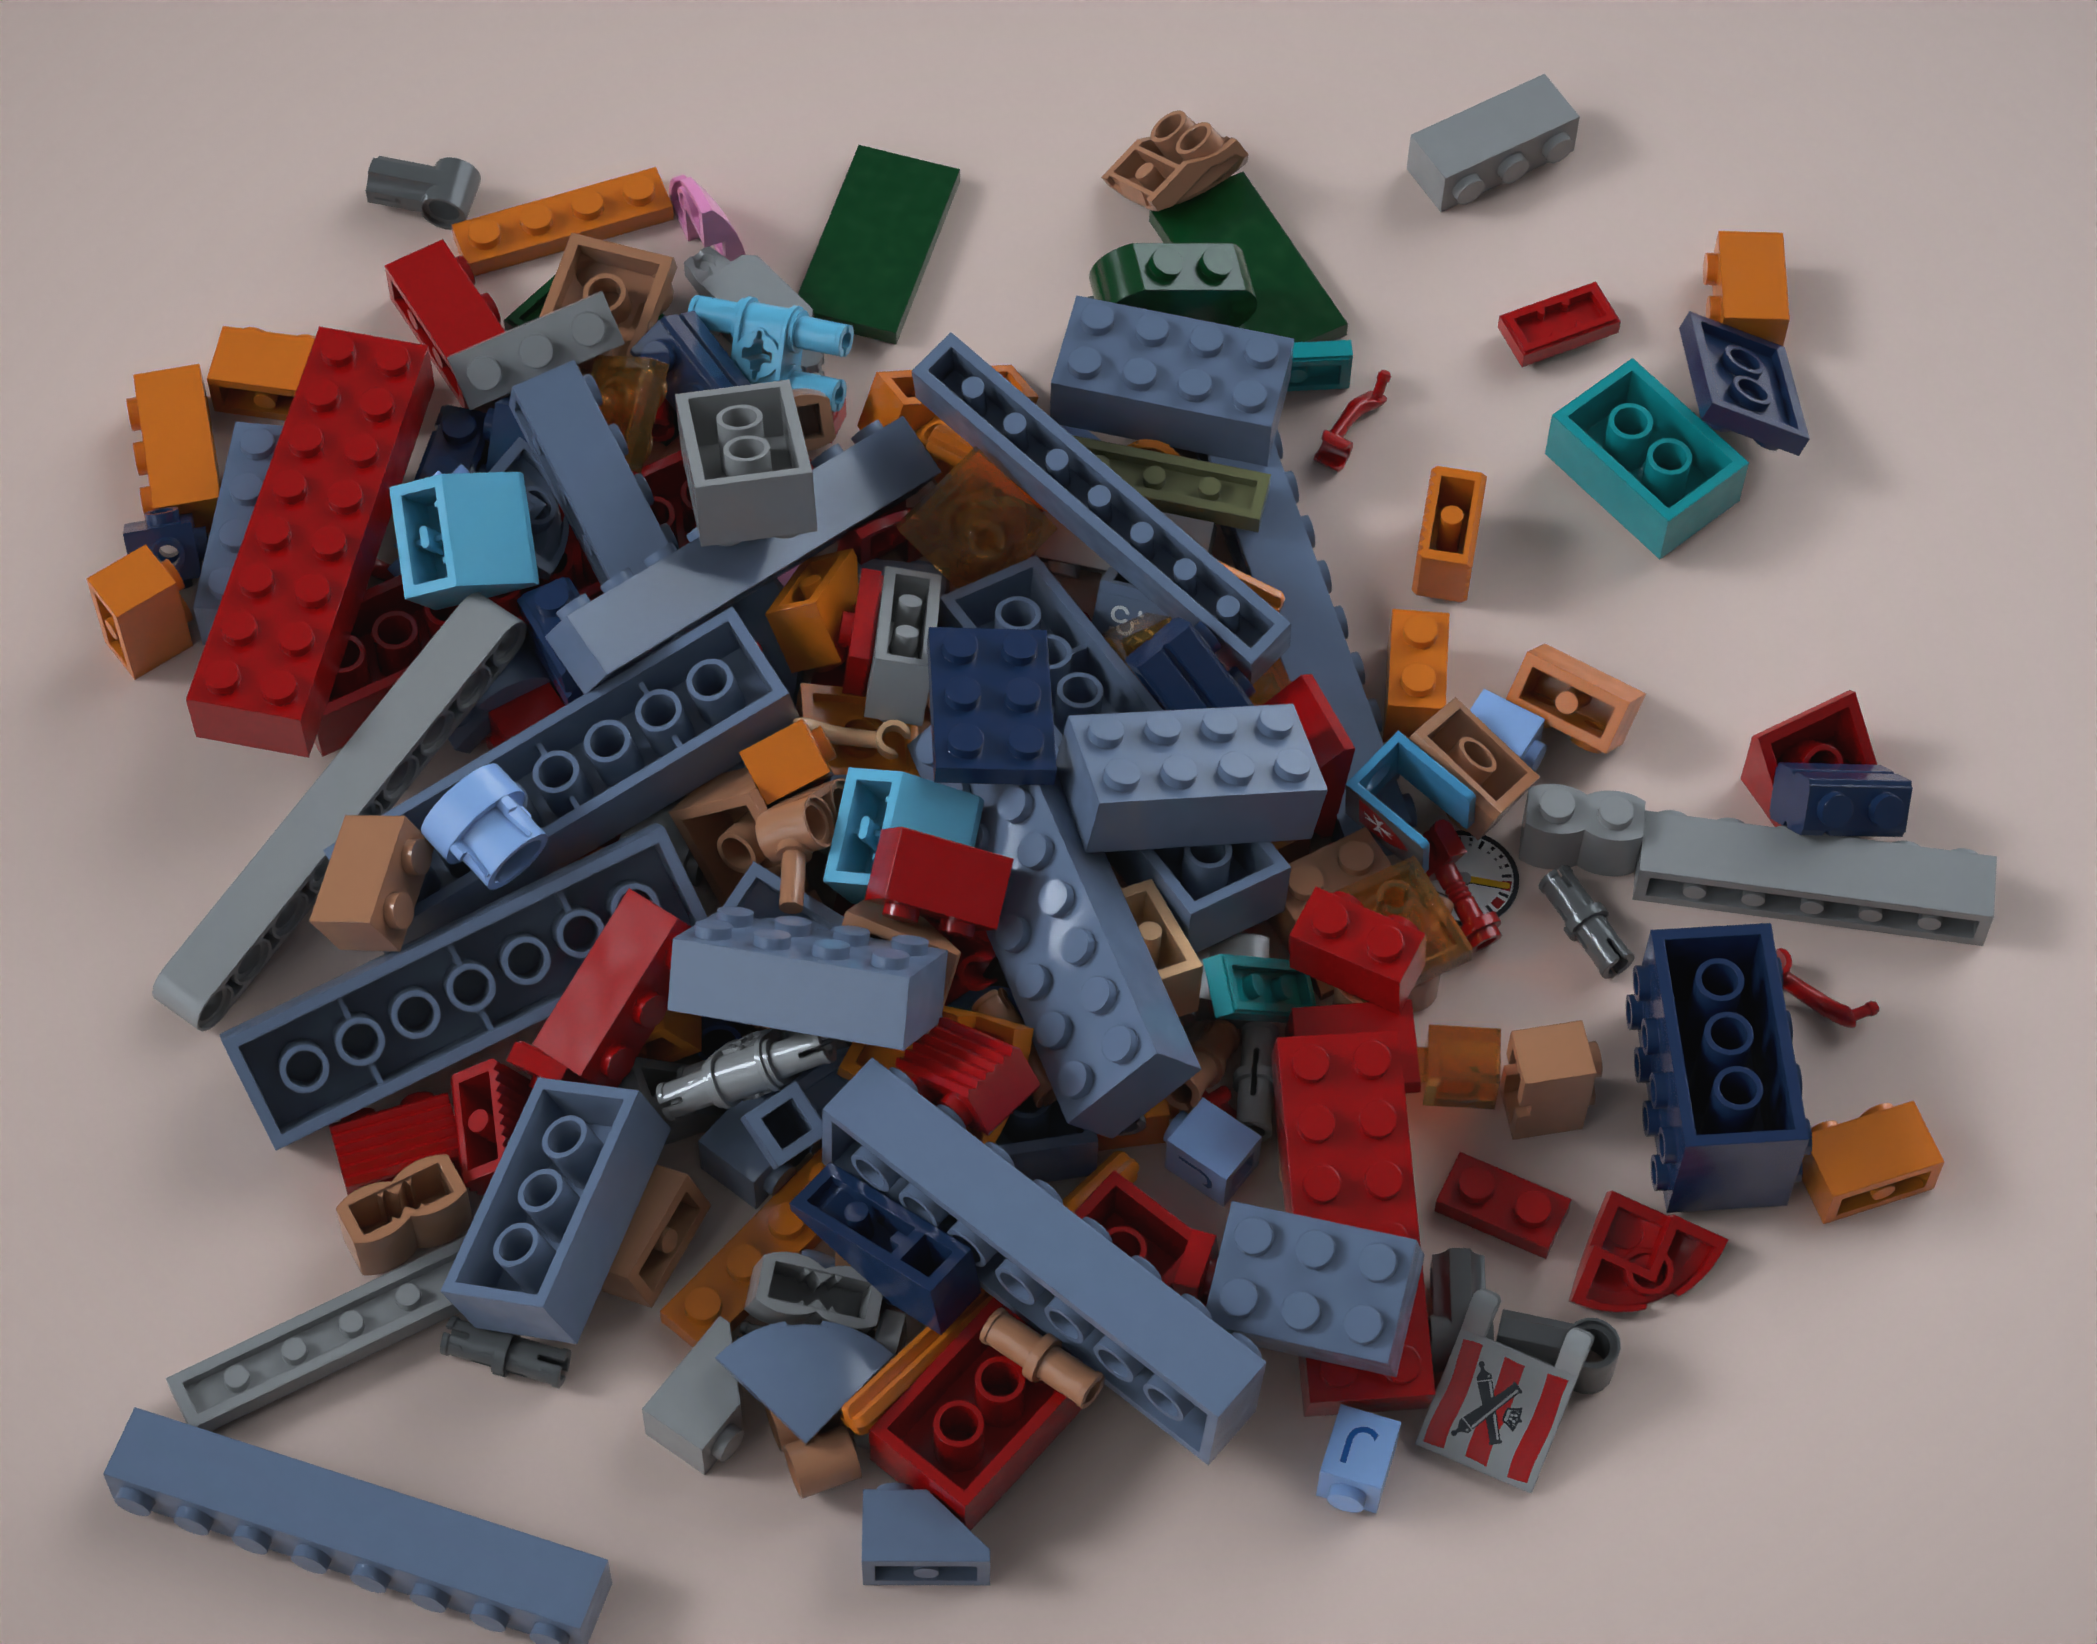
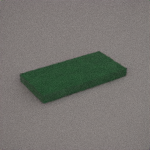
(878, 242)
(1286, 289)

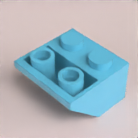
(463, 537)
(890, 800)

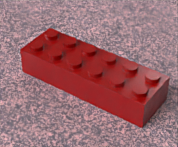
(1352, 1166)
(973, 1415)

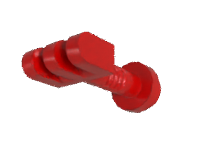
(1444, 852)

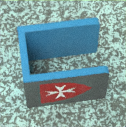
(1425, 774)

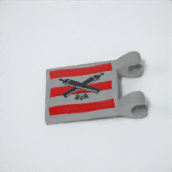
(1499, 1404)

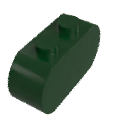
(1178, 279)

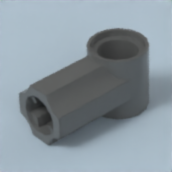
(439, 191)
(1453, 1281)
(1545, 1336)

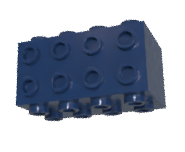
(1718, 1068)

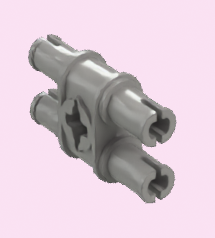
(746, 1070)

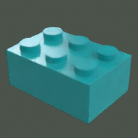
(1646, 458)

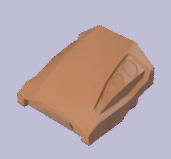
(1175, 163)

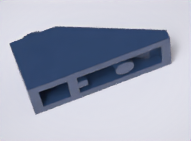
(891, 1247)

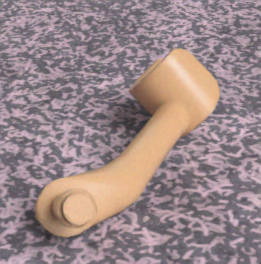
(862, 738)

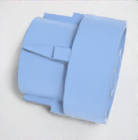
(485, 827)

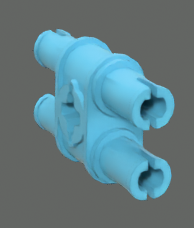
(784, 335)

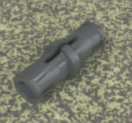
(1586, 921)
(506, 1352)

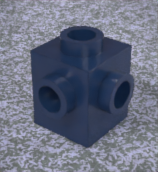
(170, 528)

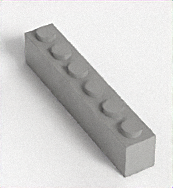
(1816, 878)

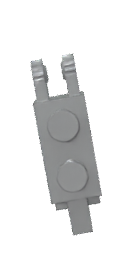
(744, 277)

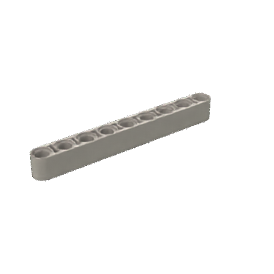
(361, 780)

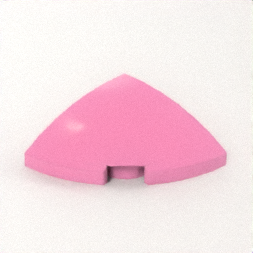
(703, 217)

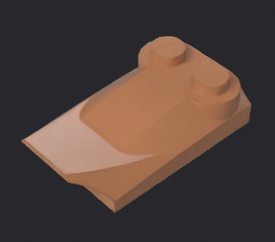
(632, 280)

